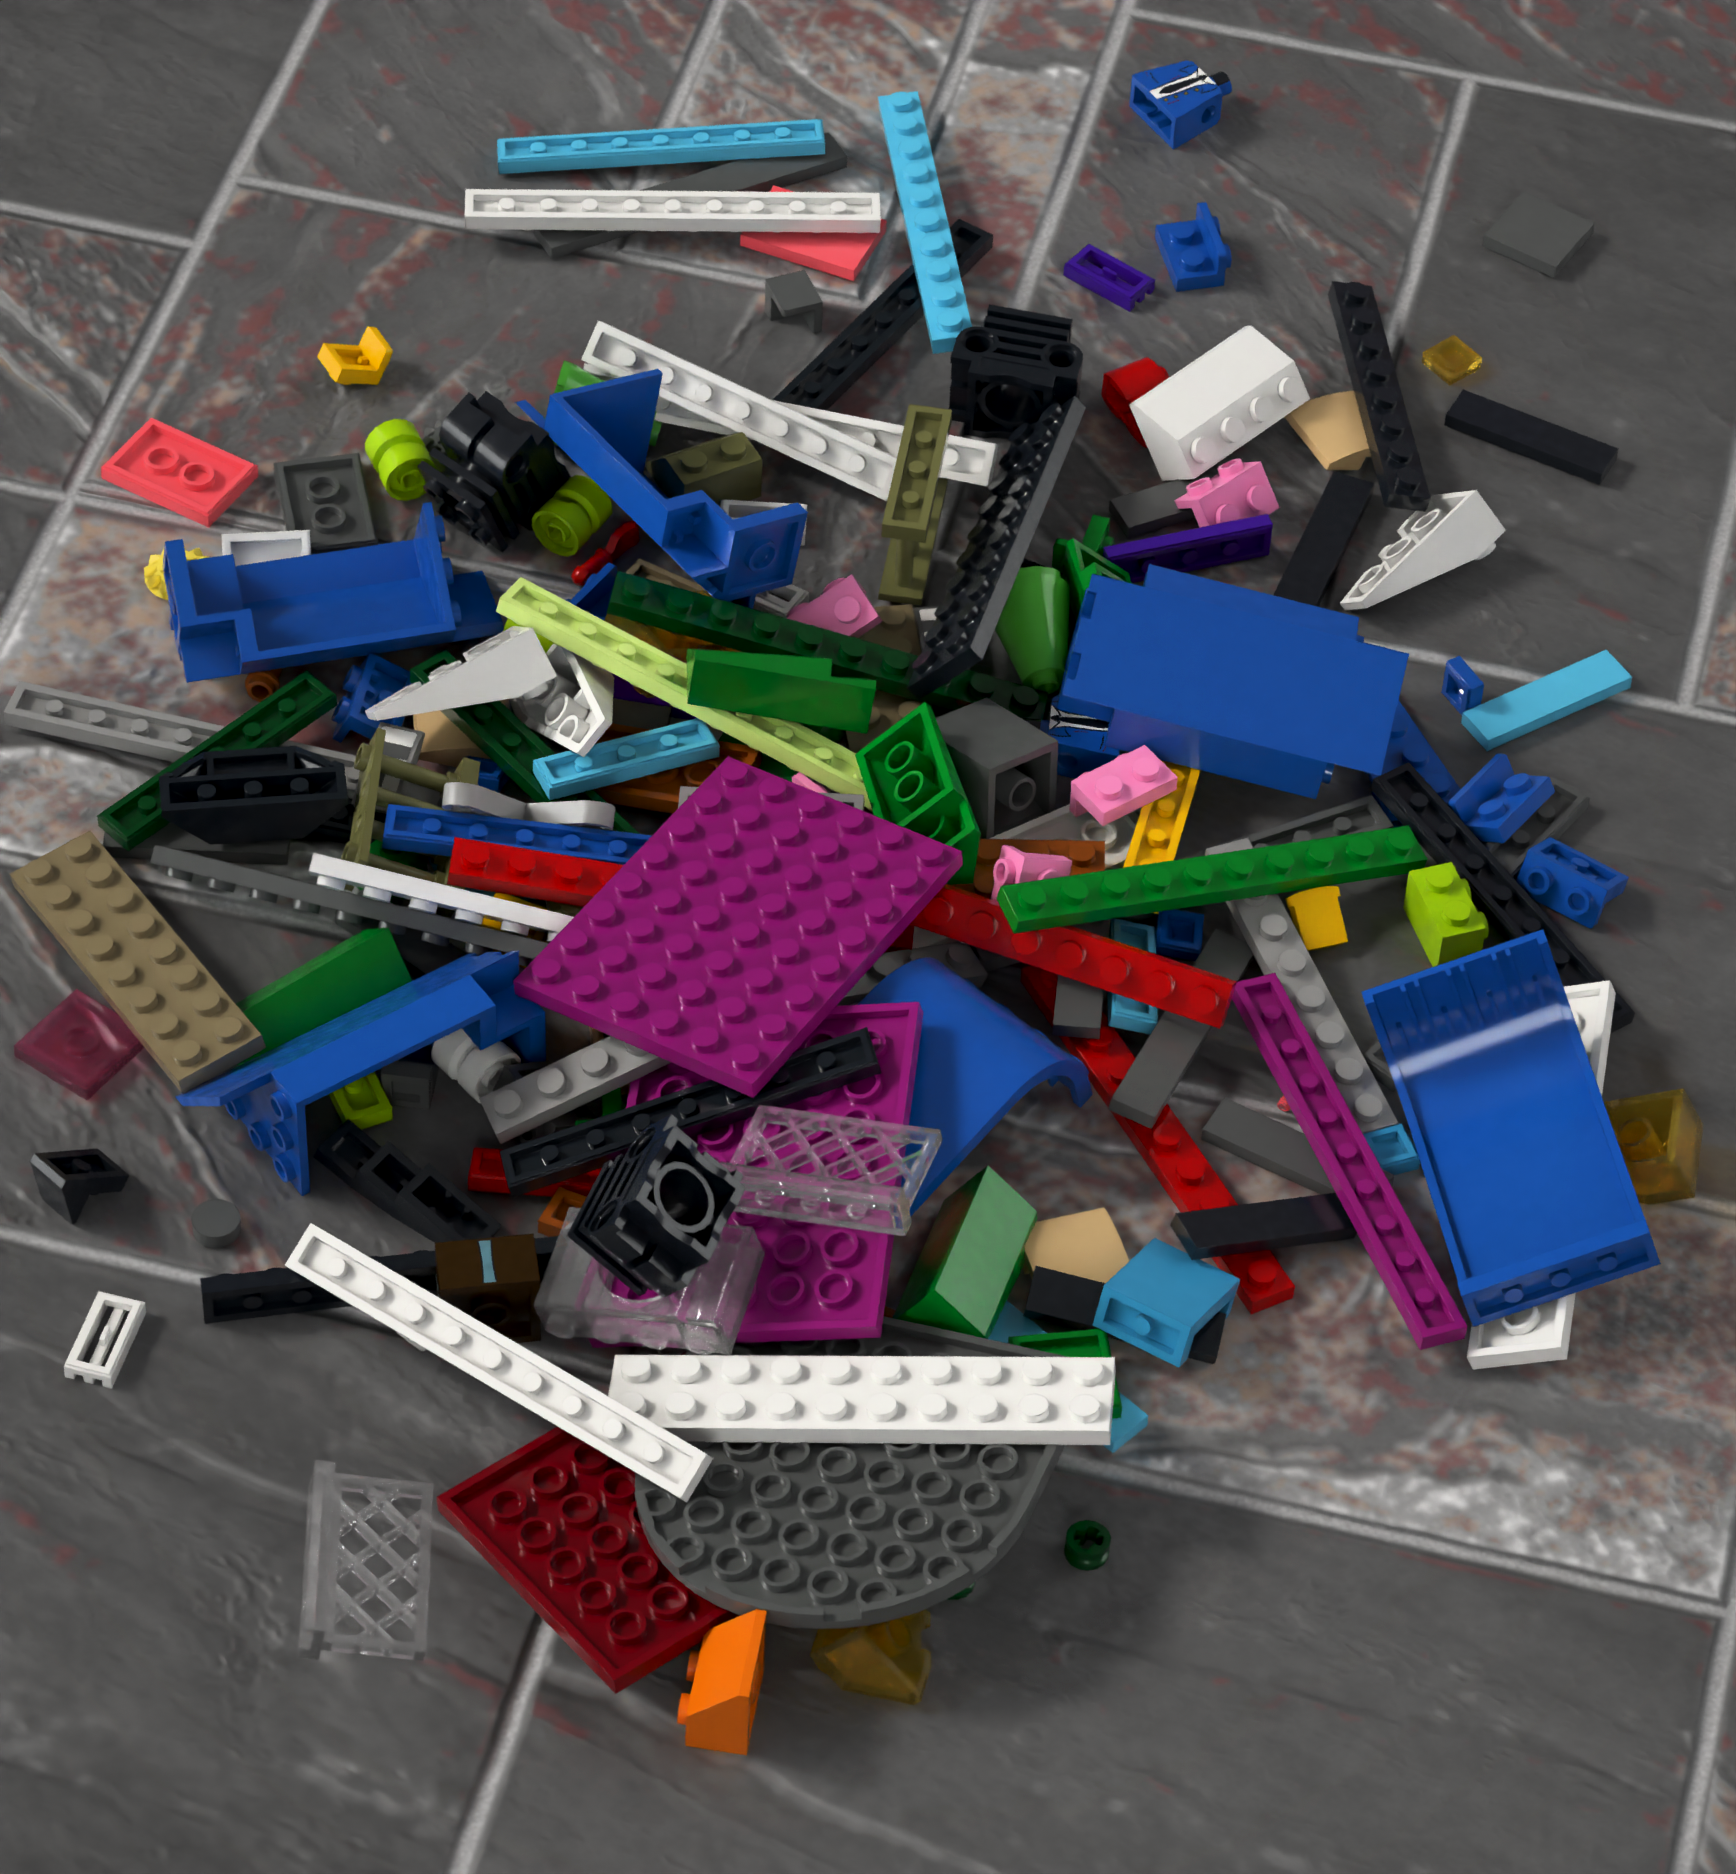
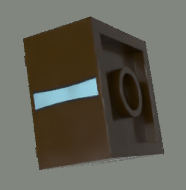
(492, 1282)

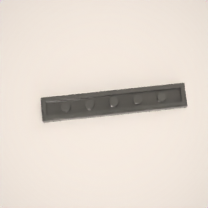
(1175, 1040)

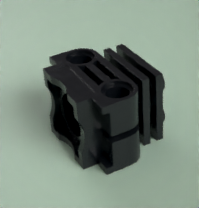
(1012, 371)
(493, 470)
(657, 1210)

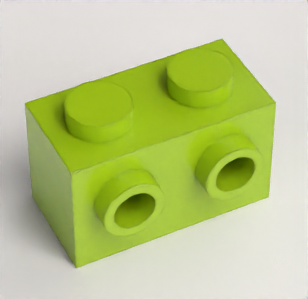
(1444, 913)

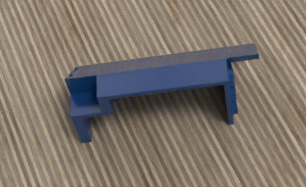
(608, 437)
(322, 604)
(1231, 680)
(276, 1086)

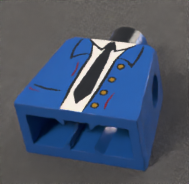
(1179, 100)
(1079, 741)

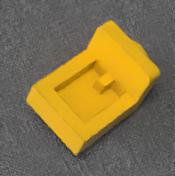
(357, 363)

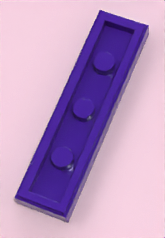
(1195, 547)

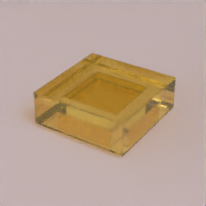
(1451, 360)

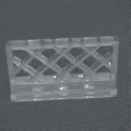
(819, 1195)
(322, 1569)

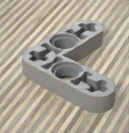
(483, 801)

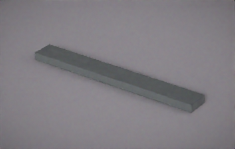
(739, 175)

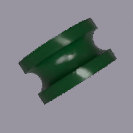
(1089, 1558)

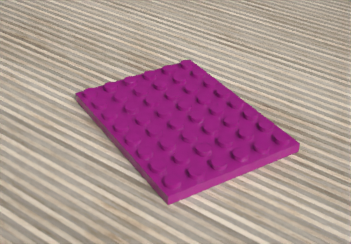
(739, 925)
(814, 1275)

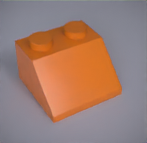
(725, 1685)

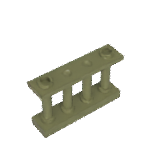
(915, 504)
(371, 763)

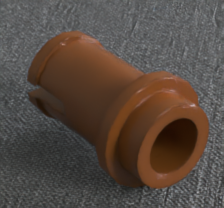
(262, 684)

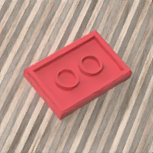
(826, 251)
(179, 472)

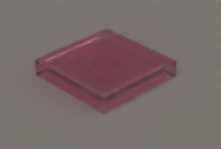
(79, 1045)

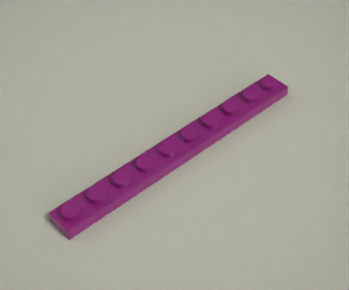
(1349, 1163)

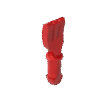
(620, 541)

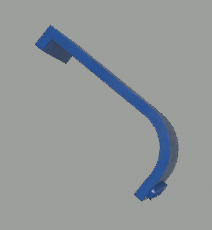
(969, 1062)
(1510, 1128)

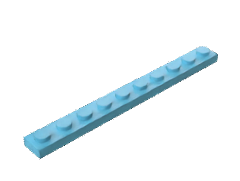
(924, 219)

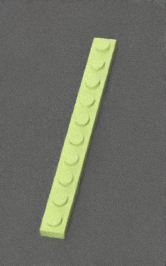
(667, 679)

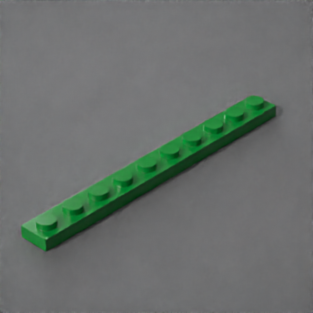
(1210, 879)

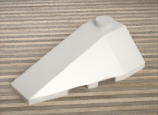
(1432, 543)
(494, 671)
(574, 707)

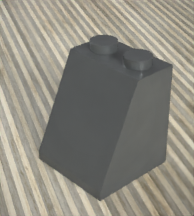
(1002, 765)

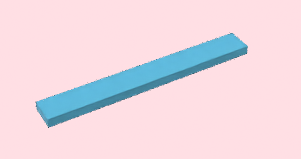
(660, 146)

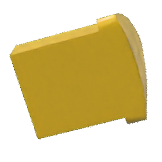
(1318, 917)

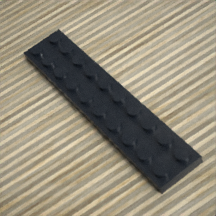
(996, 548)

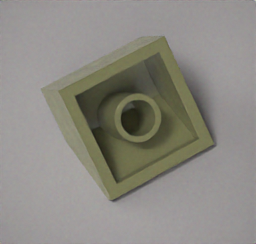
(720, 467)

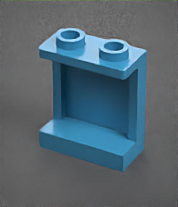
(1164, 1301)

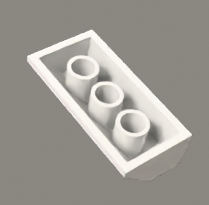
(1217, 404)

